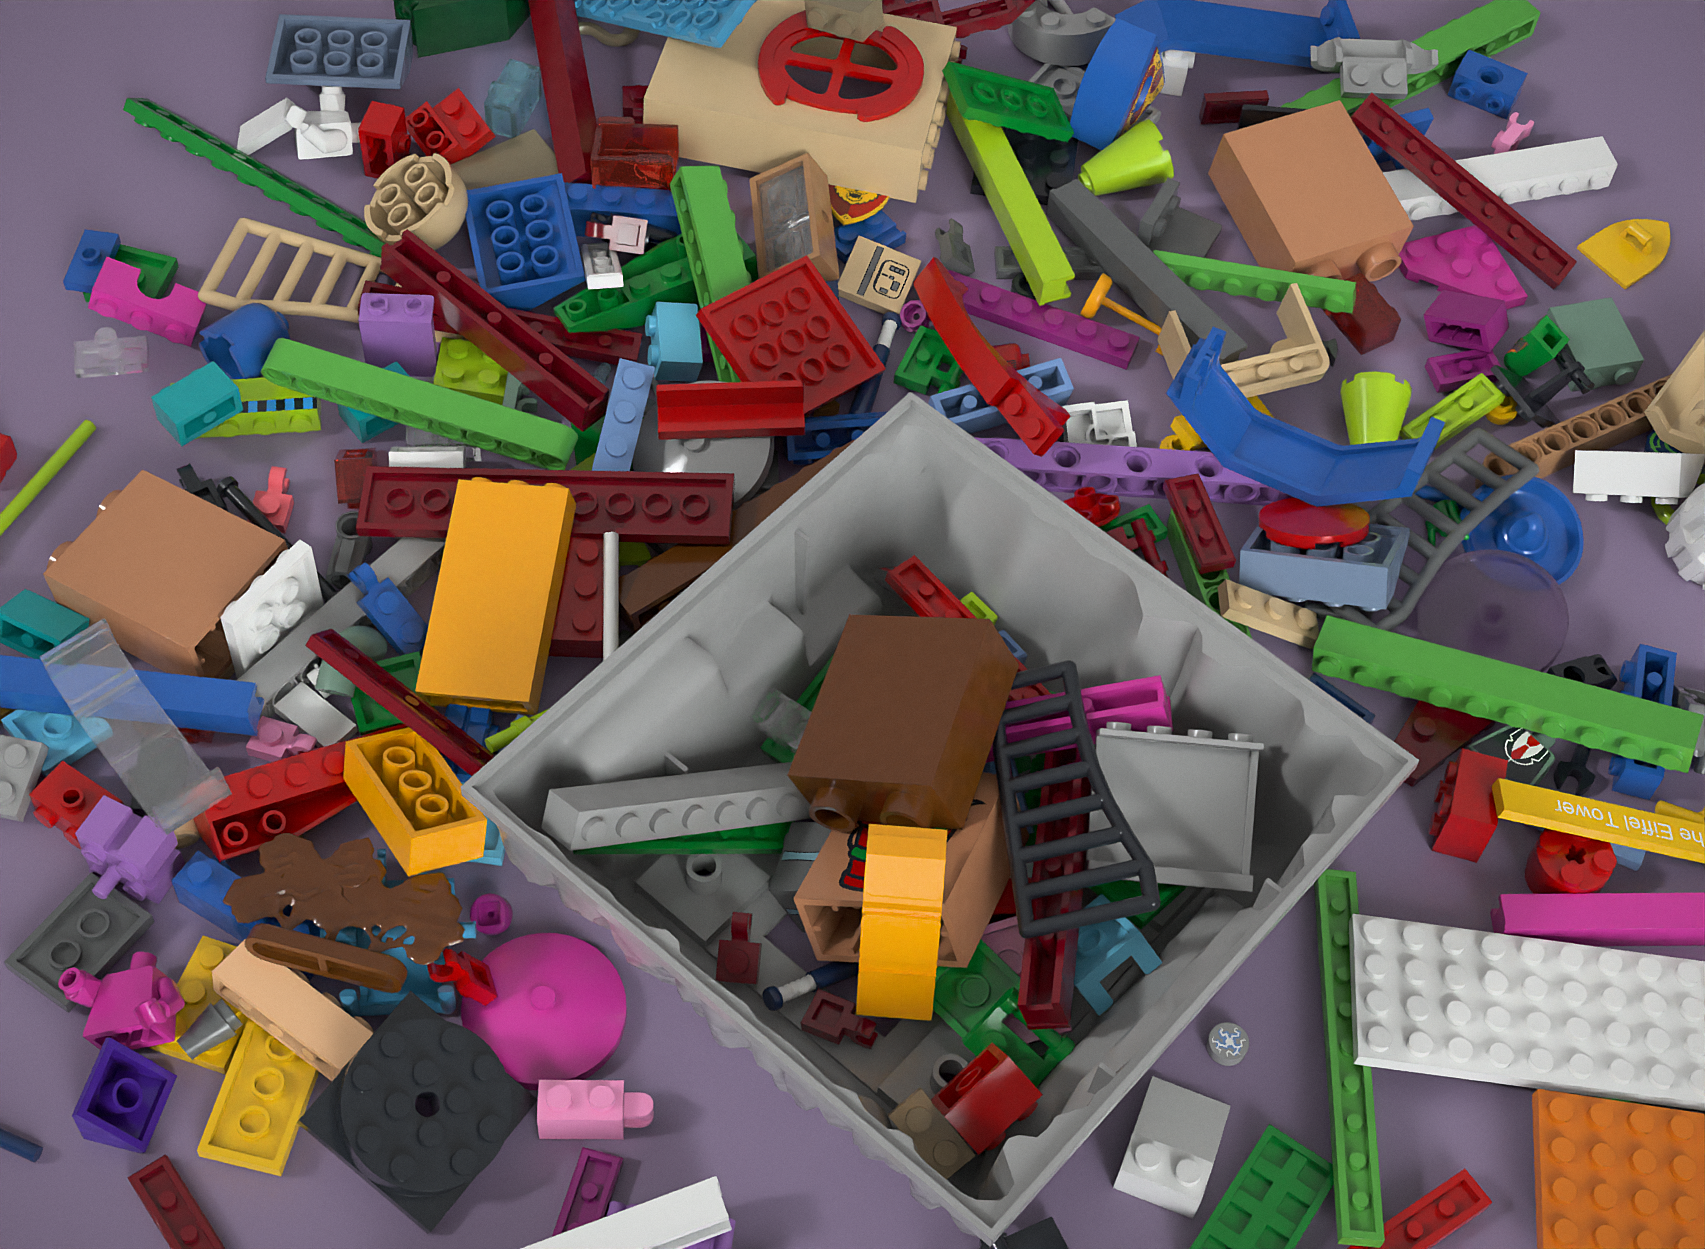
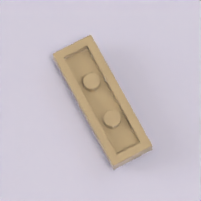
(1268, 614)

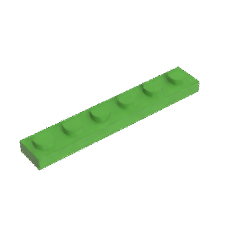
(1259, 281)

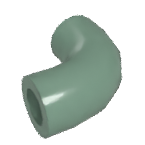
(366, 640)

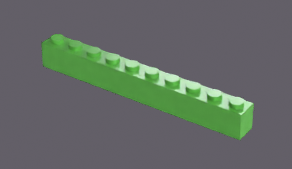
(1482, 30)
(1508, 693)

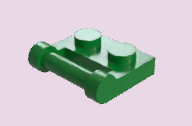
(993, 1030)

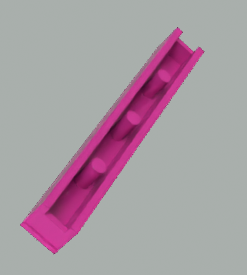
(1133, 702)
(1604, 918)

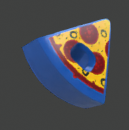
(1117, 84)

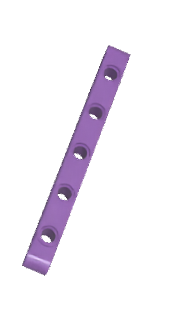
(1129, 470)

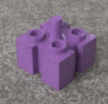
(128, 851)

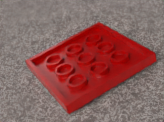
(792, 330)

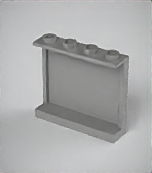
(1184, 802)

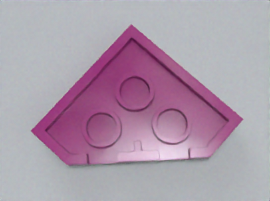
(1462, 263)

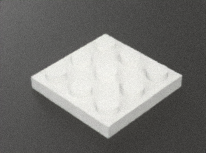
(272, 607)

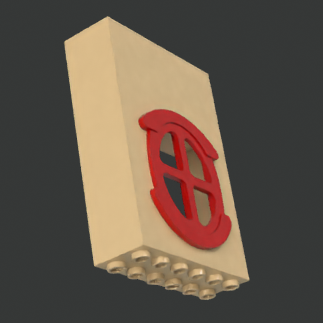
(750, 115)

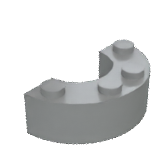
(1059, 37)

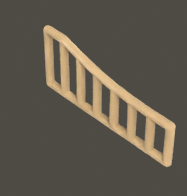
(281, 302)

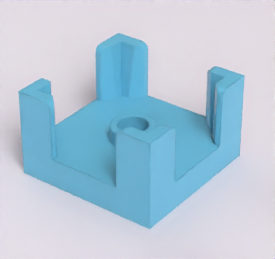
(1102, 950)

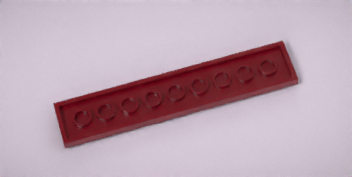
(631, 503)

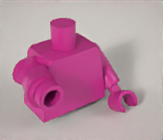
(128, 1005)

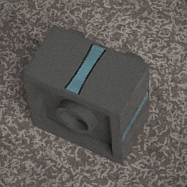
(798, 854)

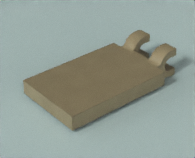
(510, 161)

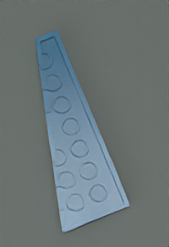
(688, 20)

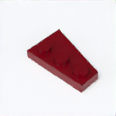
(1435, 735)

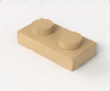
(932, 1134)

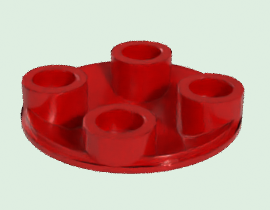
(1095, 506)

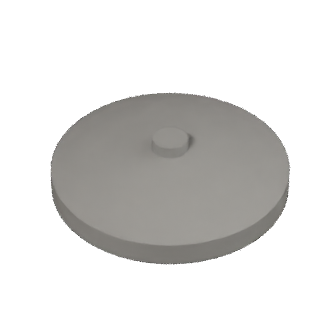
(744, 456)

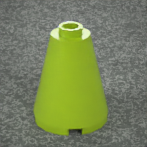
(1128, 162)
(1374, 407)

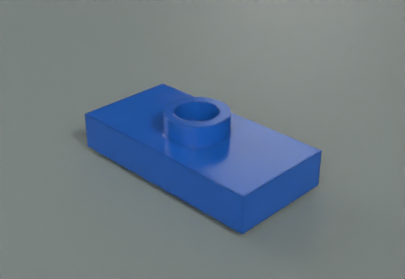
(89, 259)

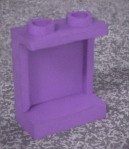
(400, 331)

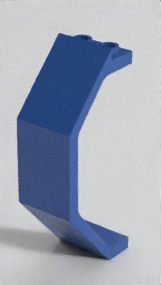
(1287, 455)

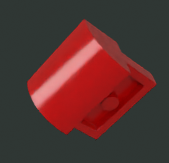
(449, 128)

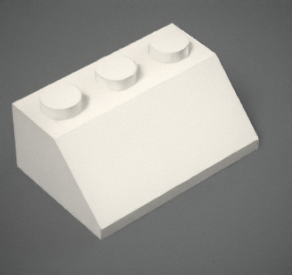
(1636, 475)

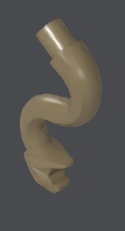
(614, 40)

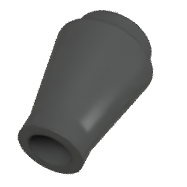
(211, 1028)

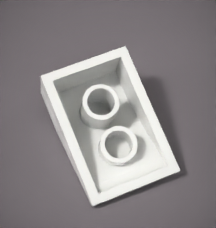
(1172, 1147)

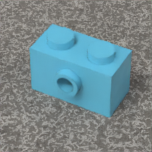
(674, 341)

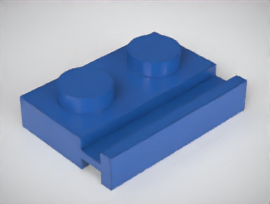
(875, 228)

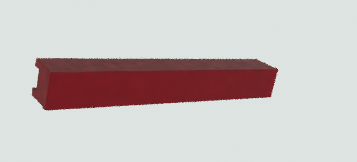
(565, 86)
(496, 331)
(1051, 958)

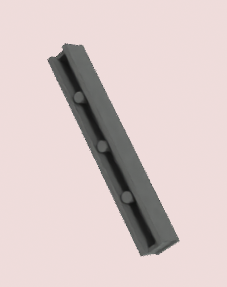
(1135, 266)

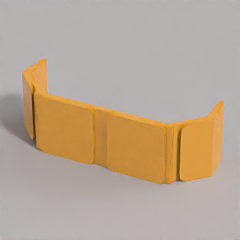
(901, 921)

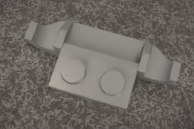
(1373, 65)

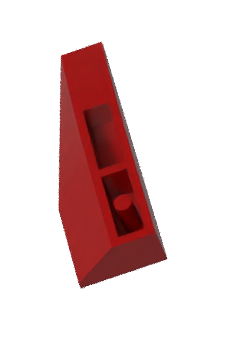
(278, 799)

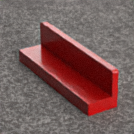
(730, 409)

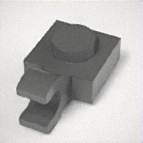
(954, 252)

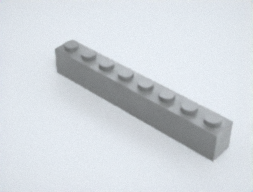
(672, 806)

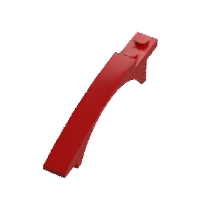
(1026, 408)

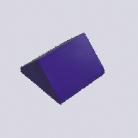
(122, 1098)

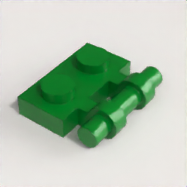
(922, 364)

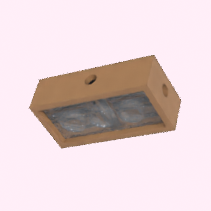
(794, 217)

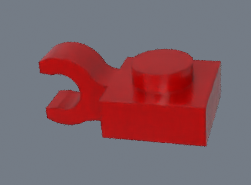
(468, 975)

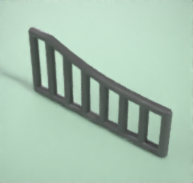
(1456, 532)

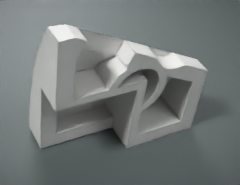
(1100, 424)

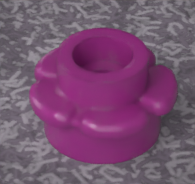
(908, 313)

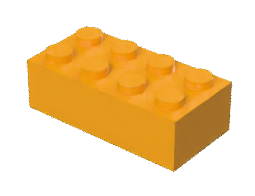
(414, 800)

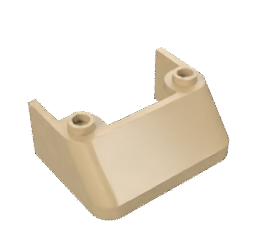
(1289, 363)

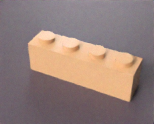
(291, 1010)

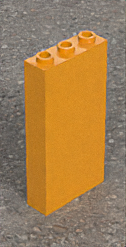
(497, 596)

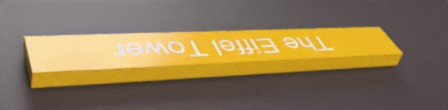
(1599, 820)

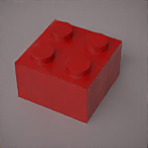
(1466, 805)
(987, 1099)

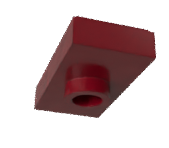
(1227, 106)

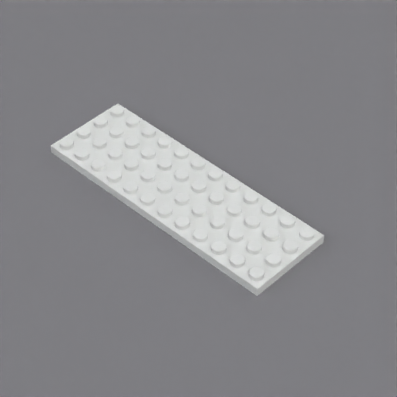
(1527, 1012)

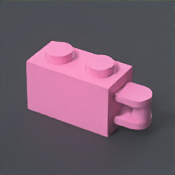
(590, 1109)

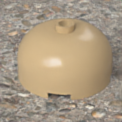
(418, 196)

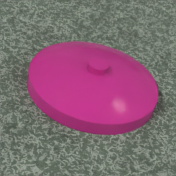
(554, 1008)

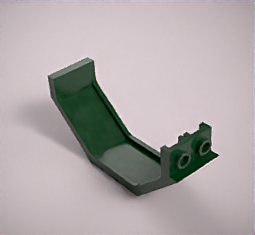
(460, 24)

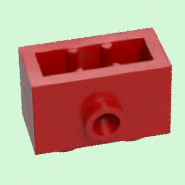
(383, 138)
(66, 800)

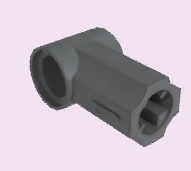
(347, 550)

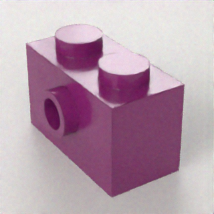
(1466, 320)

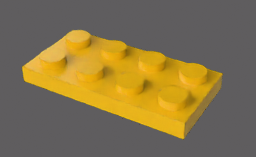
(258, 1104)

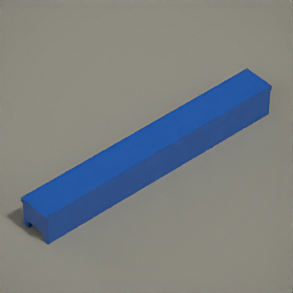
(186, 699)

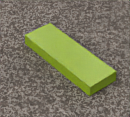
(1457, 409)

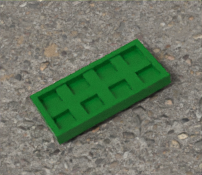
(1269, 1197)

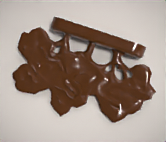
(337, 895)

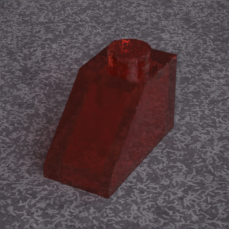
(350, 474)

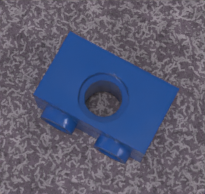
(1487, 84)

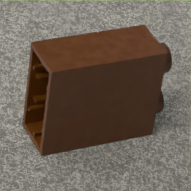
(904, 722)

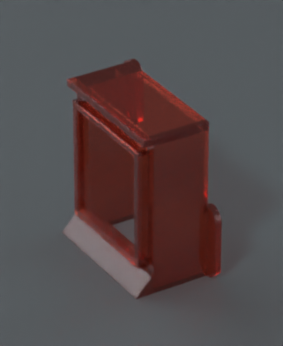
(634, 153)

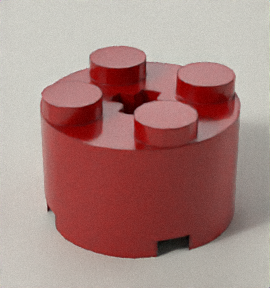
(1568, 864)

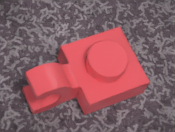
(275, 502)

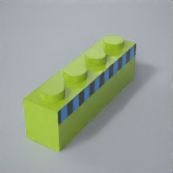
(269, 411)

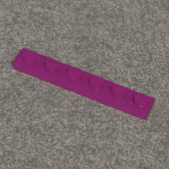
(1048, 322)

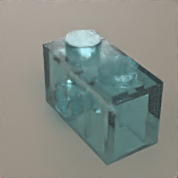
(512, 98)

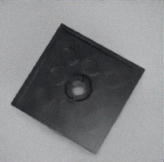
(373, 1122)

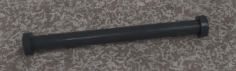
(229, 488)

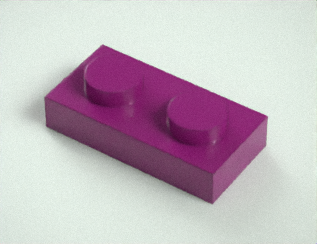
(1456, 369)

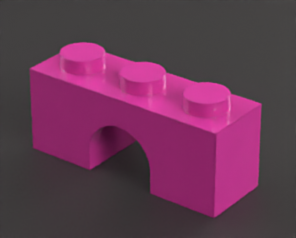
(119, 297)

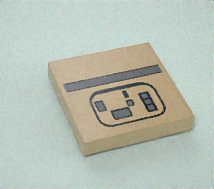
(877, 276)

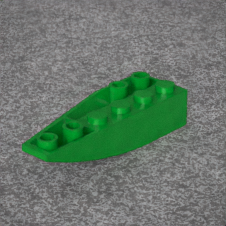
(653, 277)

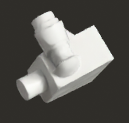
(324, 131)

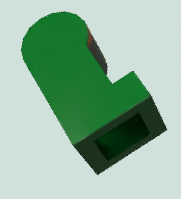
(1536, 347)

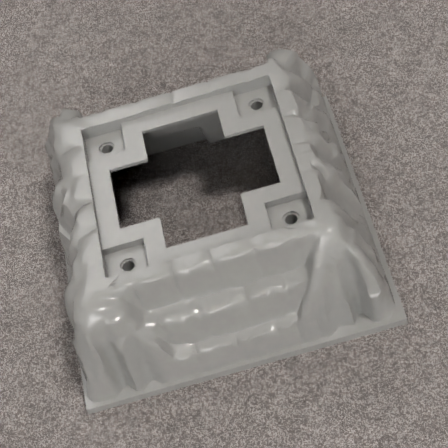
(773, 618)

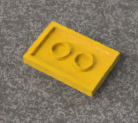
(198, 992)

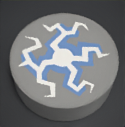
(1227, 1044)

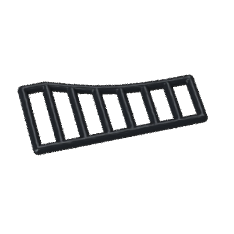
(1102, 799)

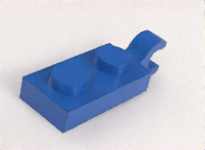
(389, 611)

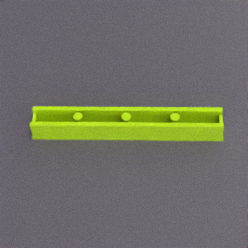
(1014, 206)

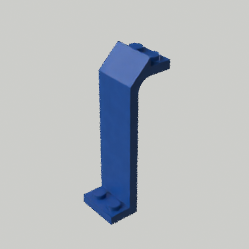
(1241, 30)

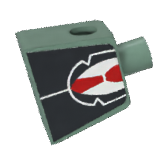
(1526, 753)

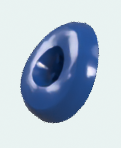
(1534, 524)

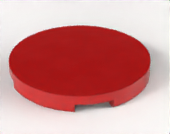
(1304, 525)

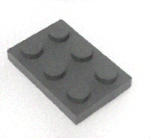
(80, 935)

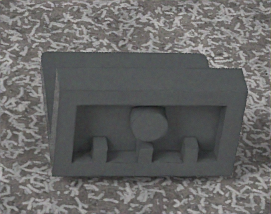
(1175, 229)

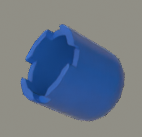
(243, 340)

